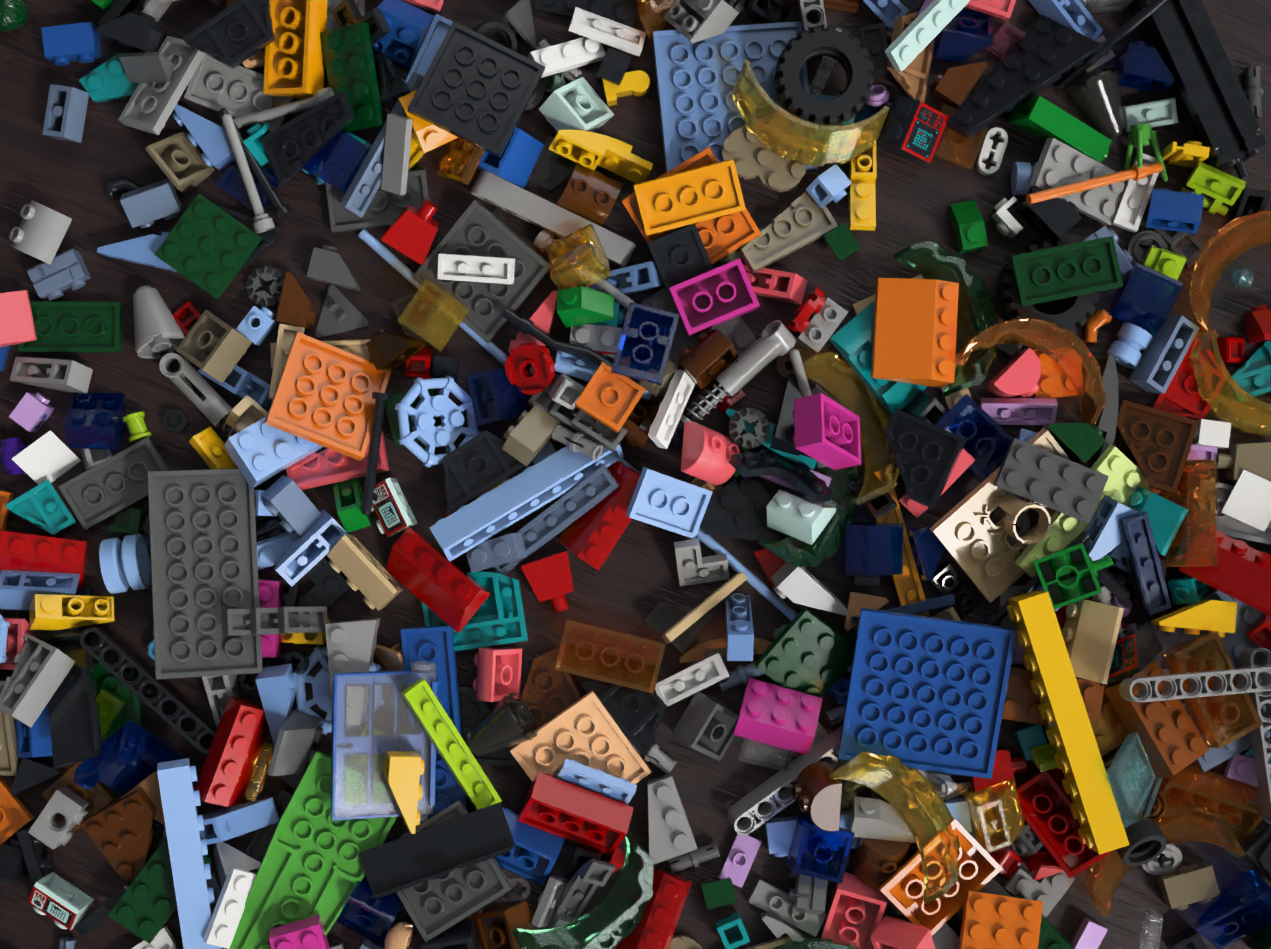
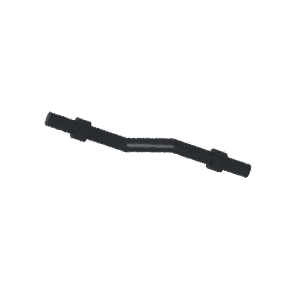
(527, 326)

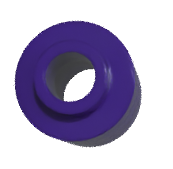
(9, 449)

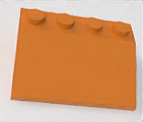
(915, 331)
(907, 884)

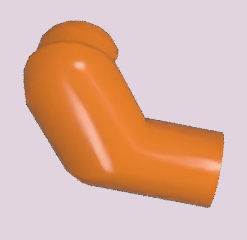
(1093, 323)

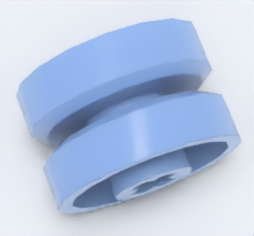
(125, 563)

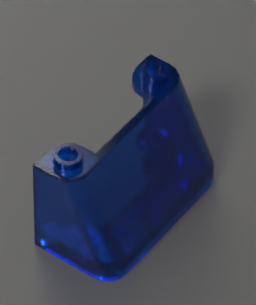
(125, 761)

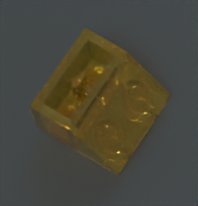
(578, 259)
(433, 315)
(996, 815)

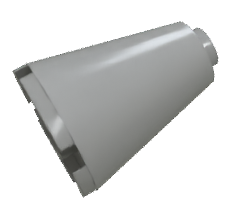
(154, 324)

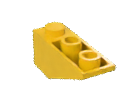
(69, 611)
(1204, 615)
(402, 776)

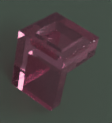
(1004, 38)

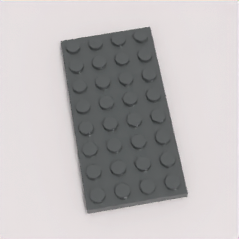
(199, 566)

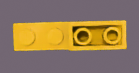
(598, 149)
(862, 191)

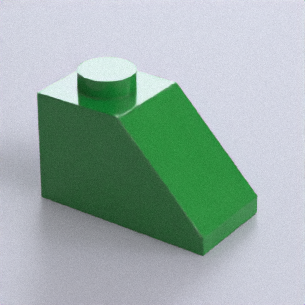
(968, 227)
(584, 306)
(348, 502)

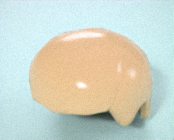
(399, 936)

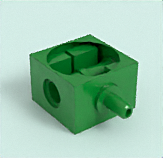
(1070, 574)

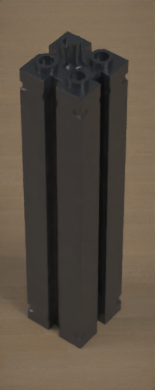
(1204, 83)

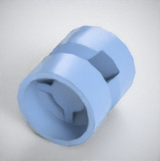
(1021, 178)
(1131, 341)

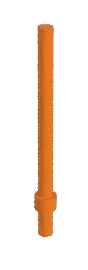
(1133, 173)

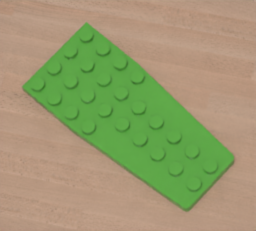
(308, 861)

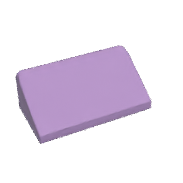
(1088, 935)

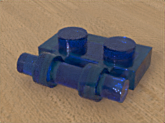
(233, 184)

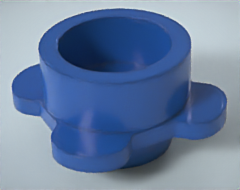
(841, 684)

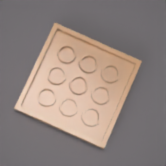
(582, 734)

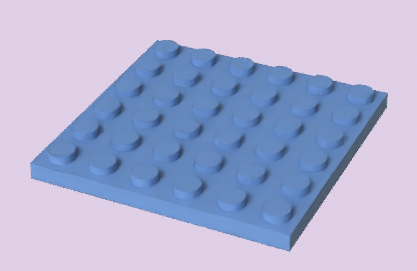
(700, 80)

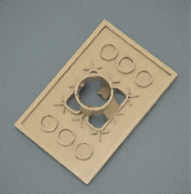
(982, 546)

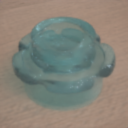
(1242, 278)

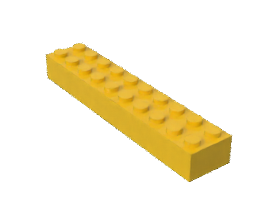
(1067, 722)

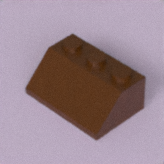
(498, 922)

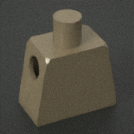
(1248, 457)

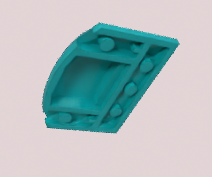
(856, 345)
(496, 621)

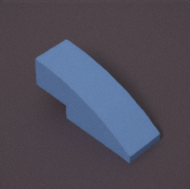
(245, 383)

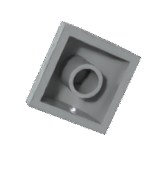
(39, 231)

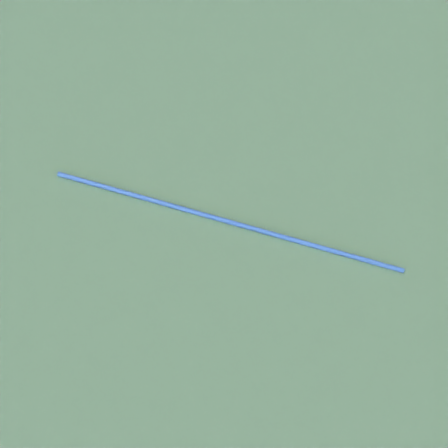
(501, 357)

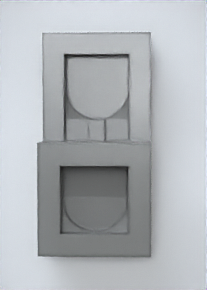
(780, 927)

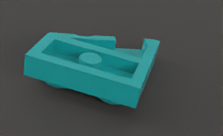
(108, 81)
(1255, 373)
(43, 508)

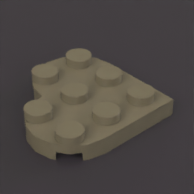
(756, 161)

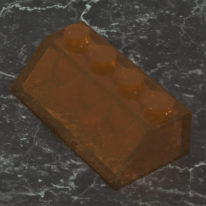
(1198, 535)
(610, 655)
(1219, 717)
(1217, 794)

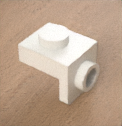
(1005, 221)

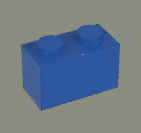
(71, 43)
(1174, 210)

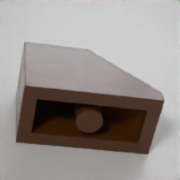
(956, 83)
(295, 304)

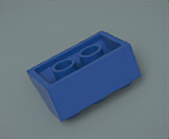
(534, 850)

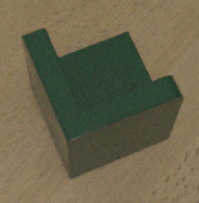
(841, 242)
(129, 520)
(718, 892)

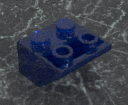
(495, 397)
(95, 421)

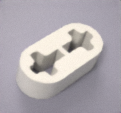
(986, 149)

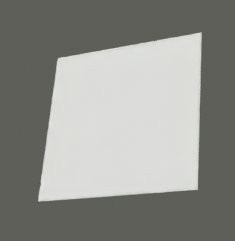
(46, 458)
(1250, 501)

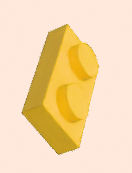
(212, 450)

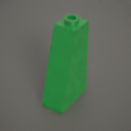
(1045, 120)

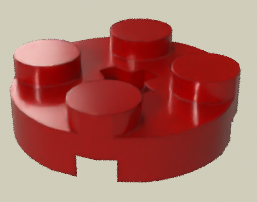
(810, 304)
(542, 363)

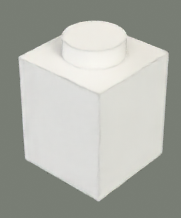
(1212, 433)

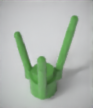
(1140, 137)

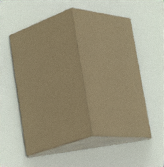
(180, 161)

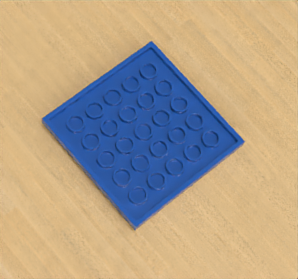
(927, 692)

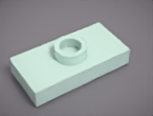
(1155, 113)

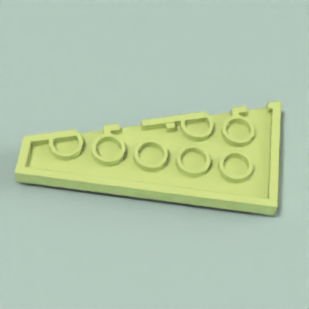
(1121, 484)

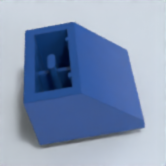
(407, 31)
(516, 160)
(34, 740)

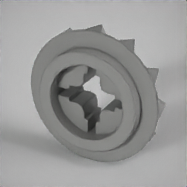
(1167, 864)

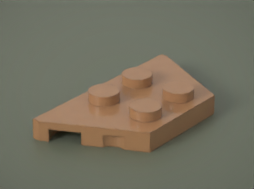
(916, 74)

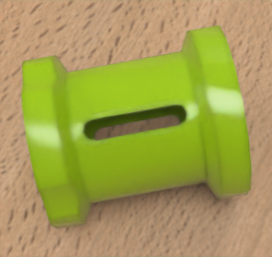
(136, 426)

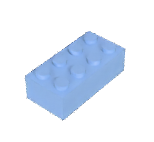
(266, 451)

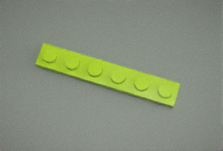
(450, 744)

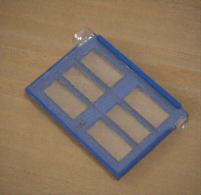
(366, 723)

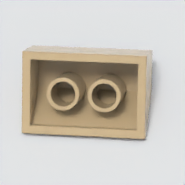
(364, 572)
(1091, 638)

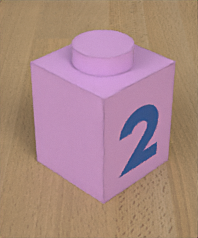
(32, 411)

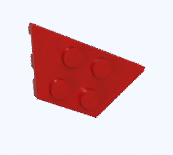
(1182, 394)

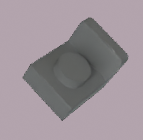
(1027, 842)

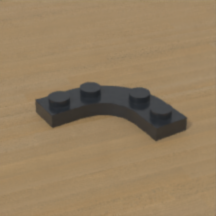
(798, 474)

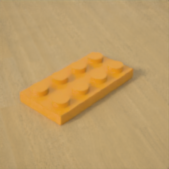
(689, 197)

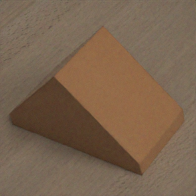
(856, 601)

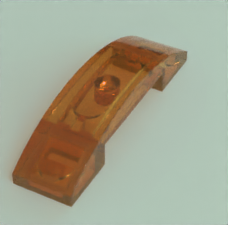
(696, 652)

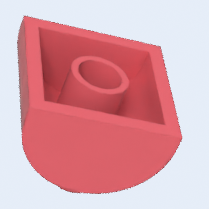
(1017, 377)
(707, 453)
(497, 673)

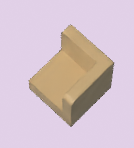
(245, 414)

